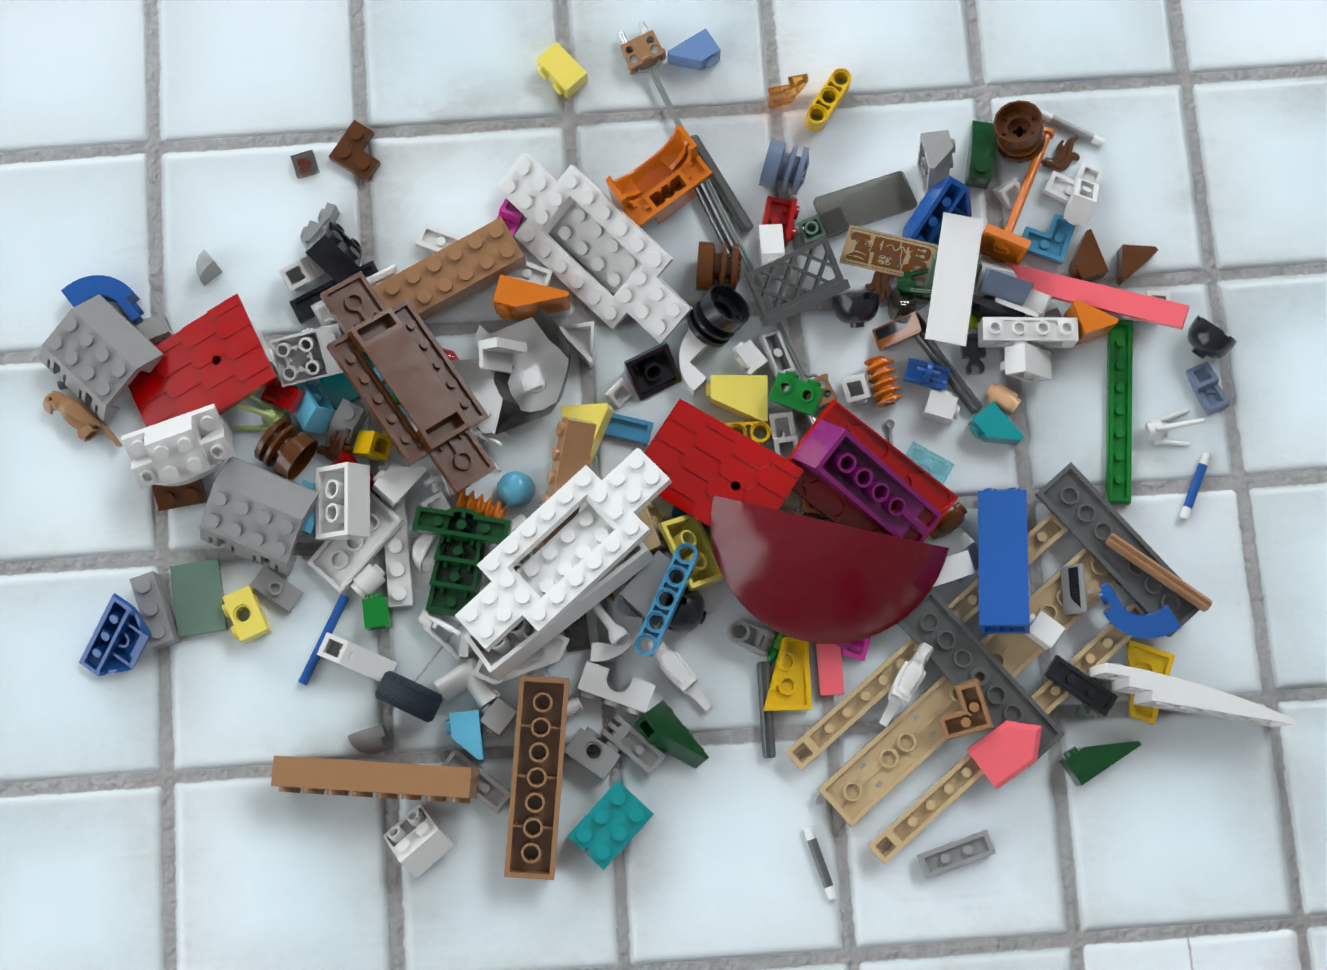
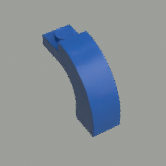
(109, 288)
(1137, 625)

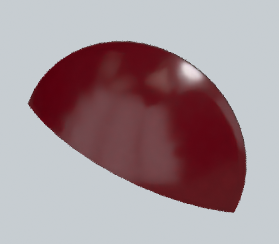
(819, 575)

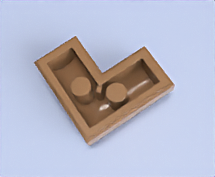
(974, 712)

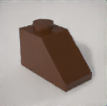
(1087, 260)

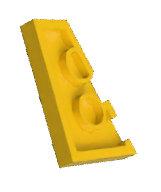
(1148, 659)

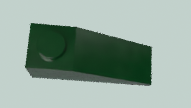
(980, 155)
(1089, 761)

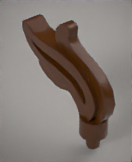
(1063, 157)
(880, 284)
(337, 445)

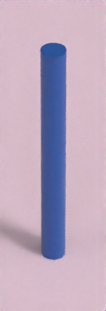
(329, 627)

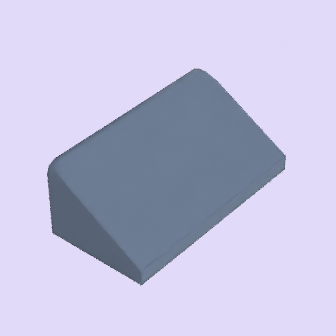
(1005, 286)

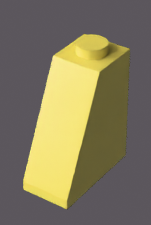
(740, 395)
(596, 413)

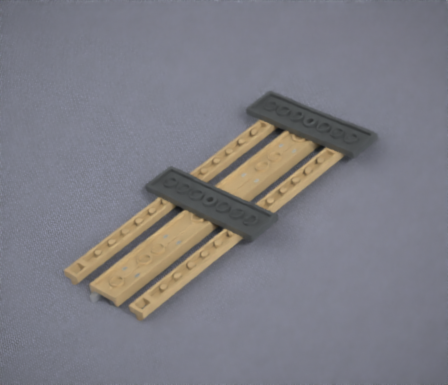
(993, 660)

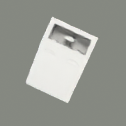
(305, 355)

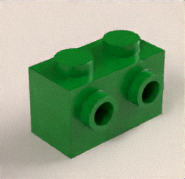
(797, 393)

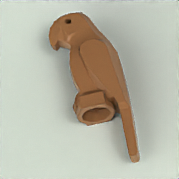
(78, 416)

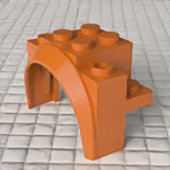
(661, 182)

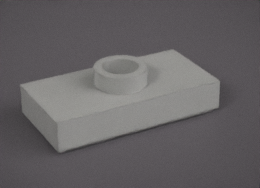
(277, 589)

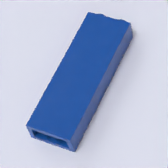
(1003, 562)

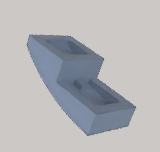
(1206, 388)

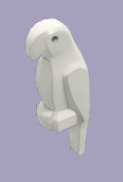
(680, 674)
(906, 682)

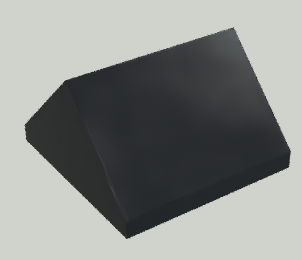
(652, 371)

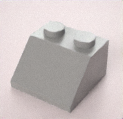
(935, 157)

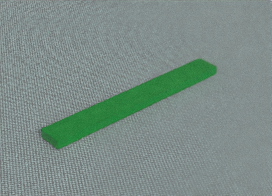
(1119, 413)

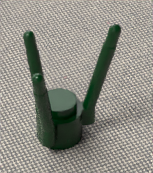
(907, 285)

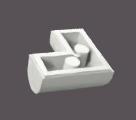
(461, 679)

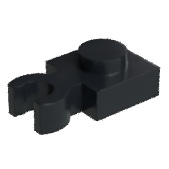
(973, 353)

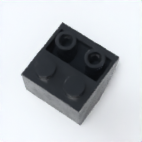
(334, 251)

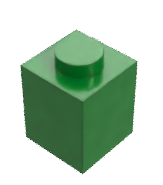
(376, 612)

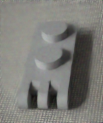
(634, 745)

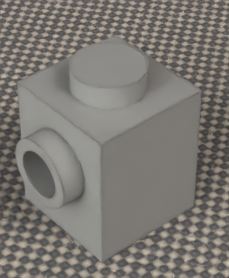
(497, 717)

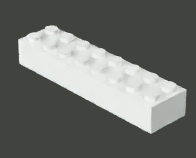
(526, 640)

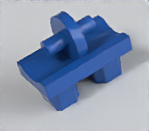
(926, 374)

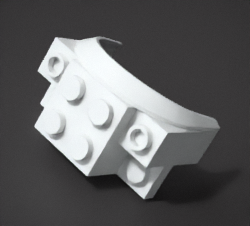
(177, 450)

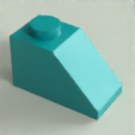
(994, 426)

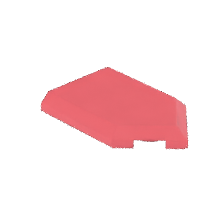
(1007, 751)

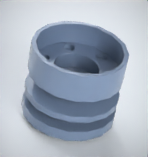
(784, 166)

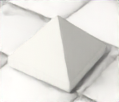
(619, 393)

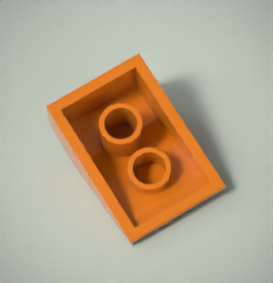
(522, 298)

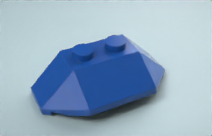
(946, 196)
(116, 640)

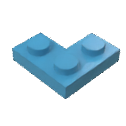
(1050, 245)

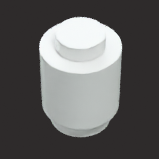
(368, 580)

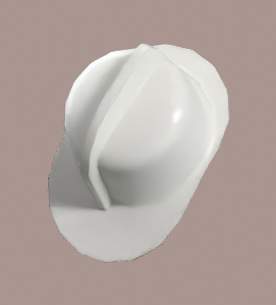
(422, 559)

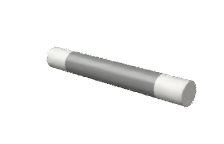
(1073, 129)

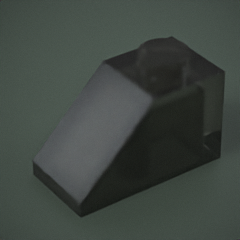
(578, 635)

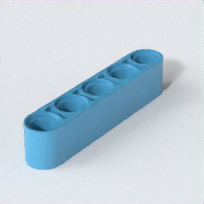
(667, 587)

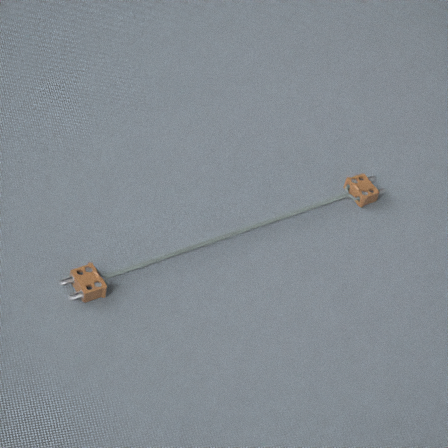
(646, 55)

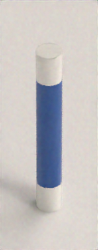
(1195, 486)

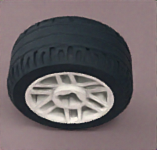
(408, 696)

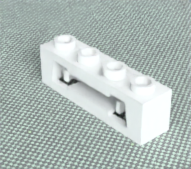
(1040, 331)

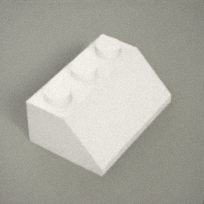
(343, 501)

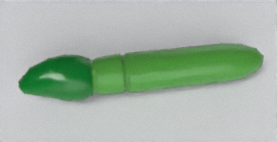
(773, 652)

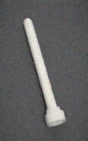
(617, 634)

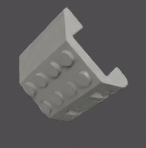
(98, 354)
(257, 514)

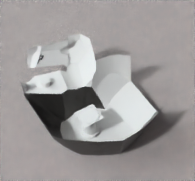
(536, 376)

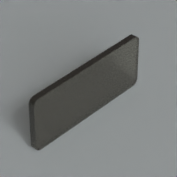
(864, 203)

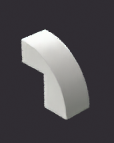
(689, 352)
(607, 652)

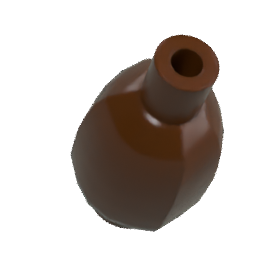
(951, 520)

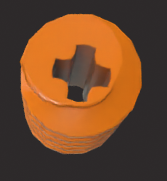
(883, 381)
(479, 506)

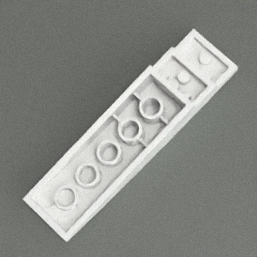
(1183, 696)

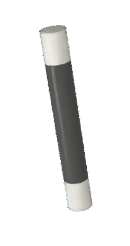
(820, 863)

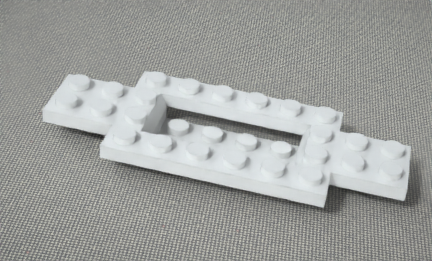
(601, 240)
(570, 559)

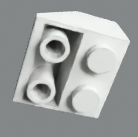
(418, 841)

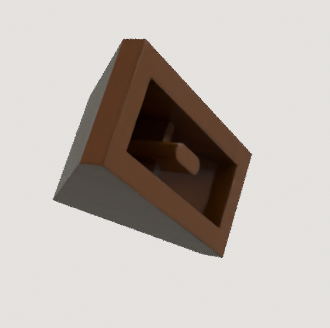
(1130, 259)

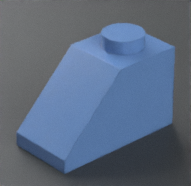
(696, 52)

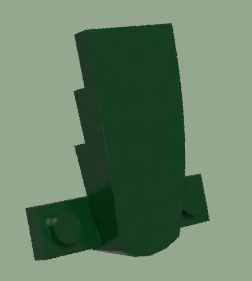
(459, 550)

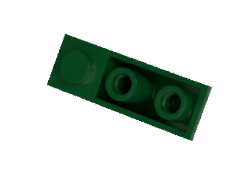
(667, 733)

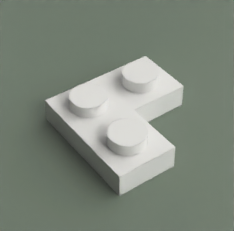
(1061, 186)

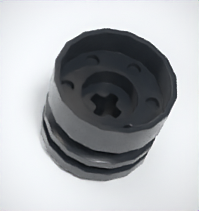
(718, 315)

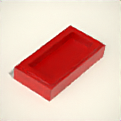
(283, 397)

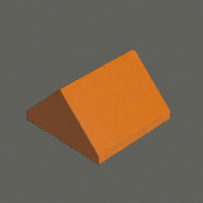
(1091, 321)

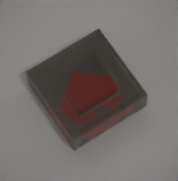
(305, 164)

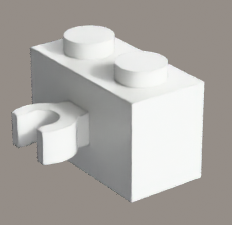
(1027, 362)

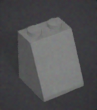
(643, 587)

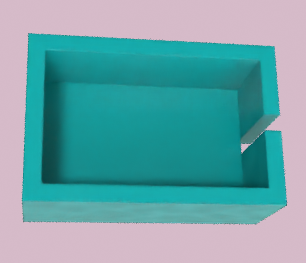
(610, 825)

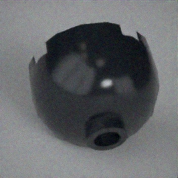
(856, 307)
(1209, 339)
(688, 613)

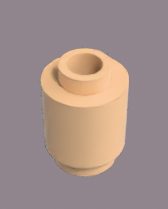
(1003, 398)

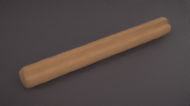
(1158, 572)

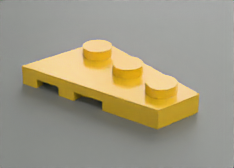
(791, 678)

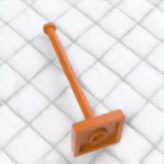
(1002, 243)

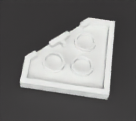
(545, 656)

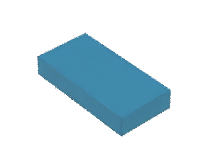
(629, 429)

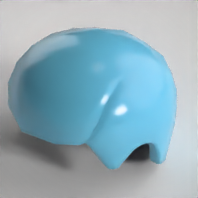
(515, 489)

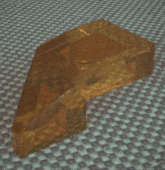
(785, 94)

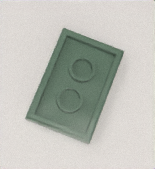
(198, 598)

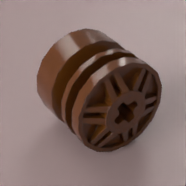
(1019, 131)
(717, 266)
(286, 449)

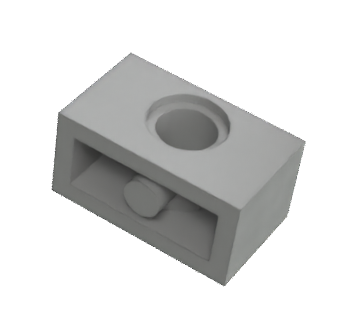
(578, 749)

